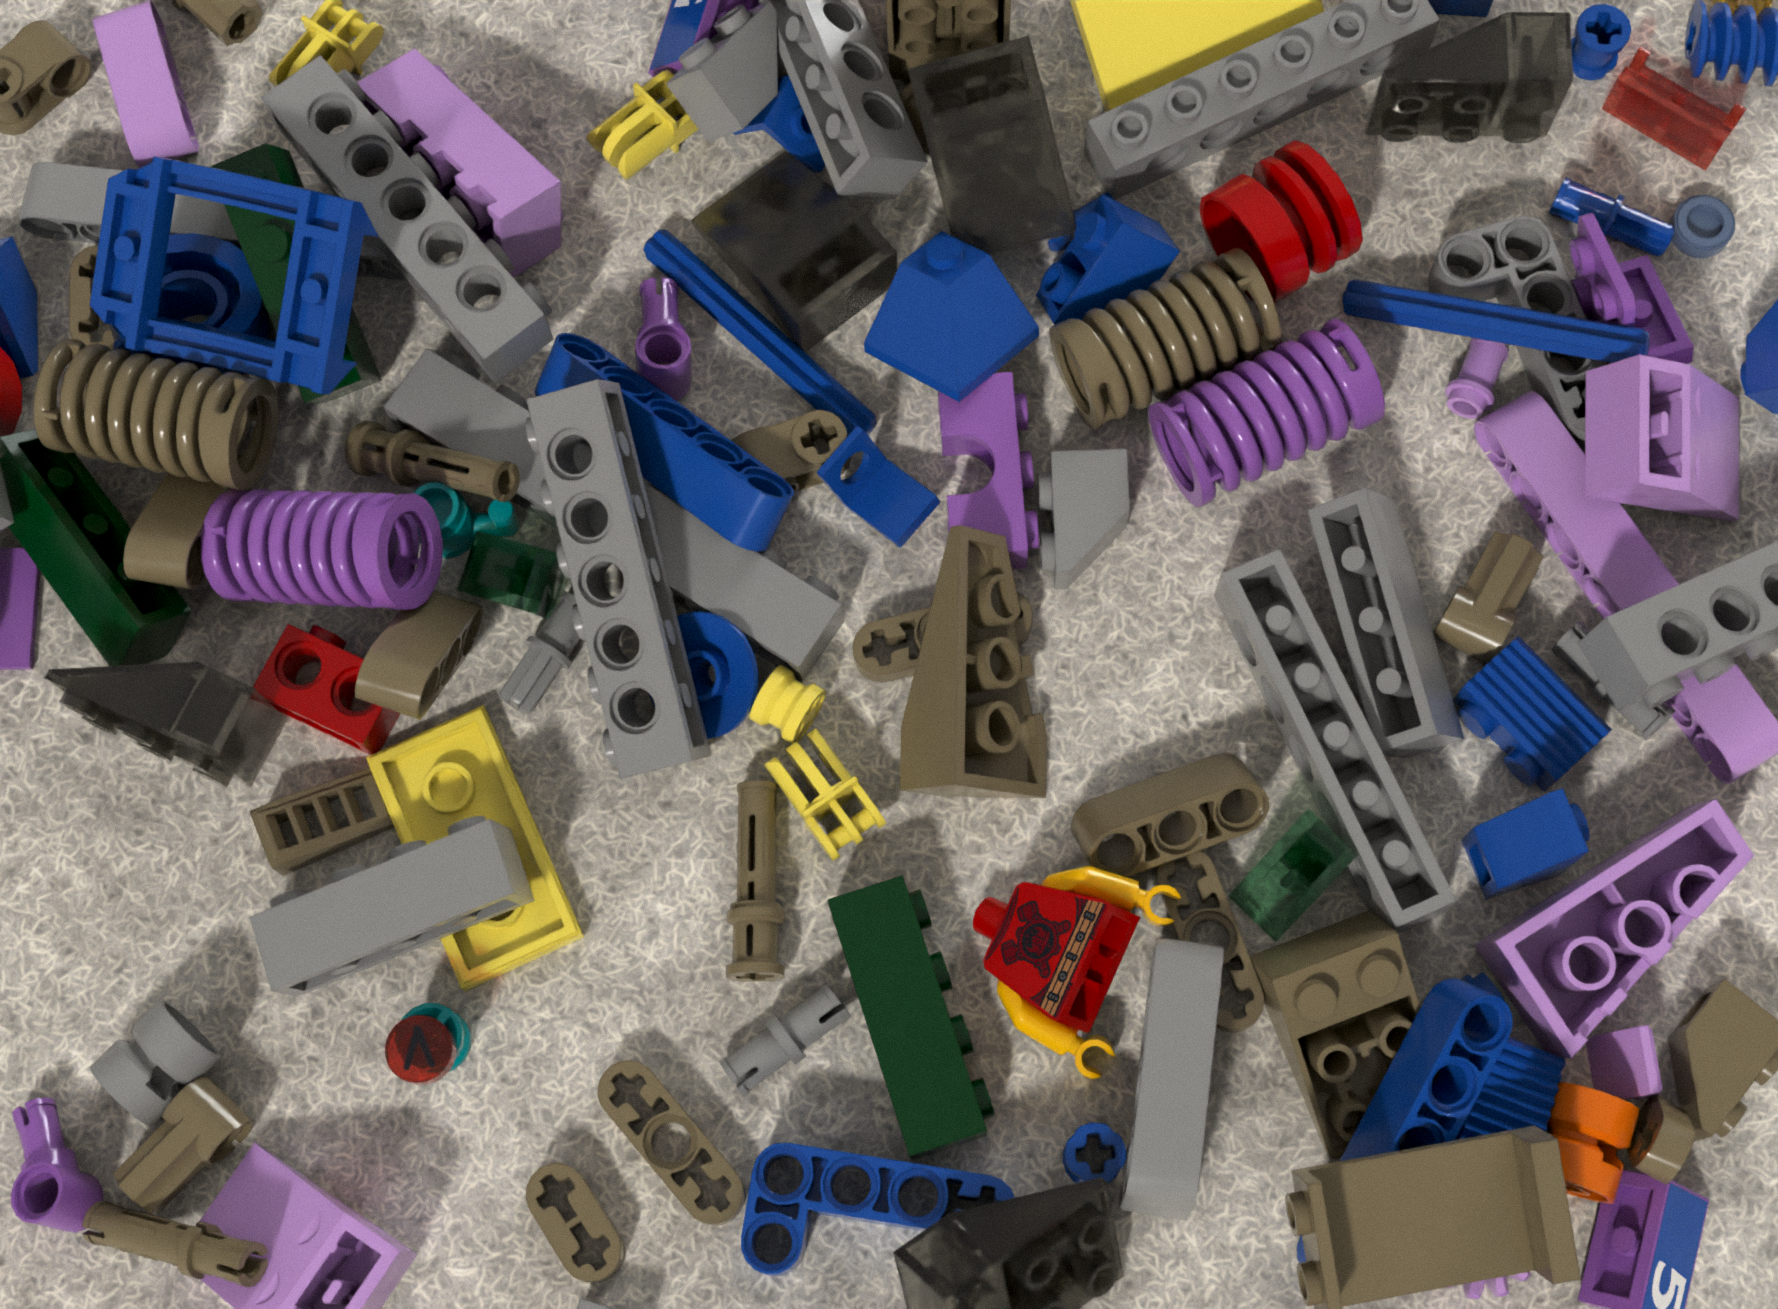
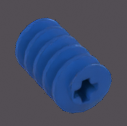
(1732, 40)

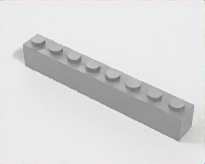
(776, 611)

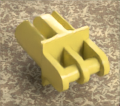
(331, 45)
(642, 128)
(828, 798)

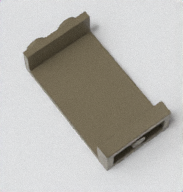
(1432, 1218)

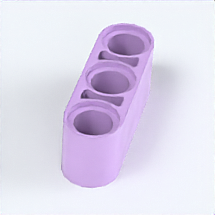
(145, 84)

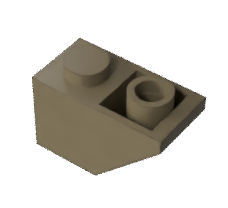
(1719, 1054)

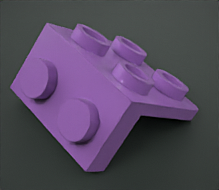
(1625, 293)

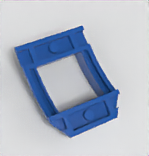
(316, 285)

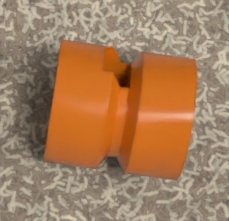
(1590, 1133)

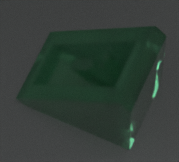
(512, 574)
(1293, 875)

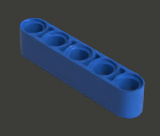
(679, 449)
(1433, 1043)

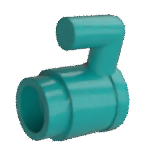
(460, 523)

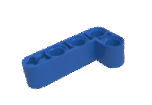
(817, 1196)

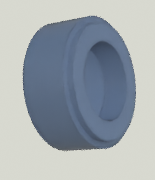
(1702, 226)

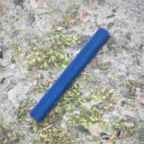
(1494, 322)
(756, 331)

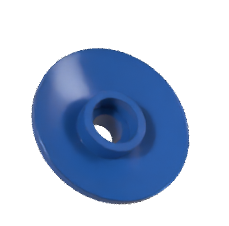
(719, 642)

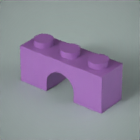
(988, 428)

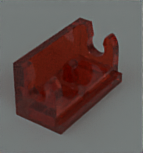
(1670, 112)

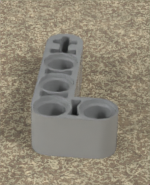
(1515, 284)
(1173, 1080)

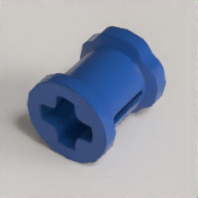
(1598, 39)
(1106, 1141)

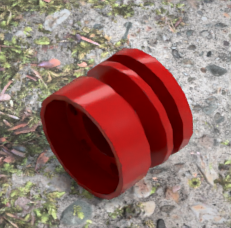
(1285, 218)

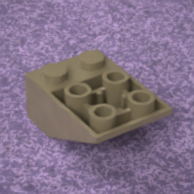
(941, 29)
(1340, 1015)

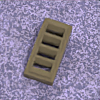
(311, 849)

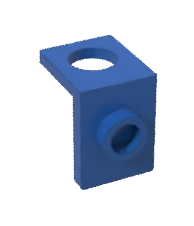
(788, 126)
(878, 489)

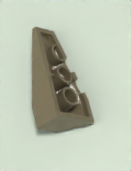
(969, 700)

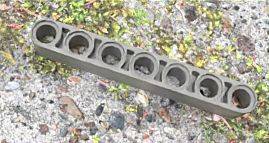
(72, 200)

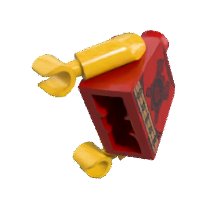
(1060, 951)

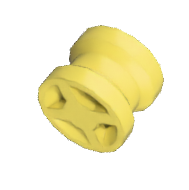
(787, 704)

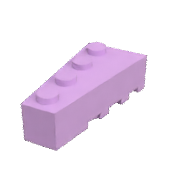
(472, 157)
(1596, 936)

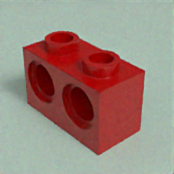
(328, 698)

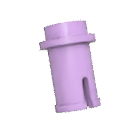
(1476, 379)

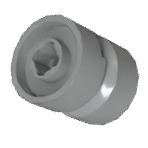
(150, 1067)

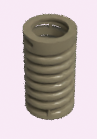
(1172, 345)
(156, 414)

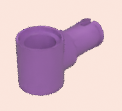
(663, 340)
(50, 1184)

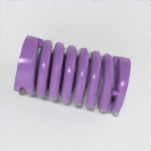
(1267, 412)
(322, 548)

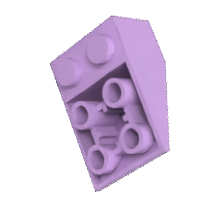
(1662, 438)
(315, 1243)

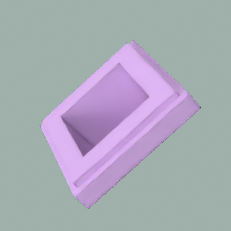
(1625, 1063)

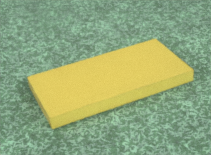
(1154, 42)
(462, 774)

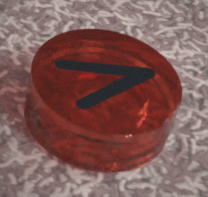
(420, 1050)

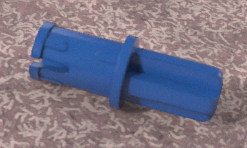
(1613, 217)

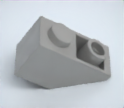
(732, 74)
(1087, 509)

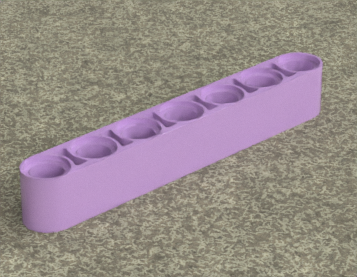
(1618, 570)

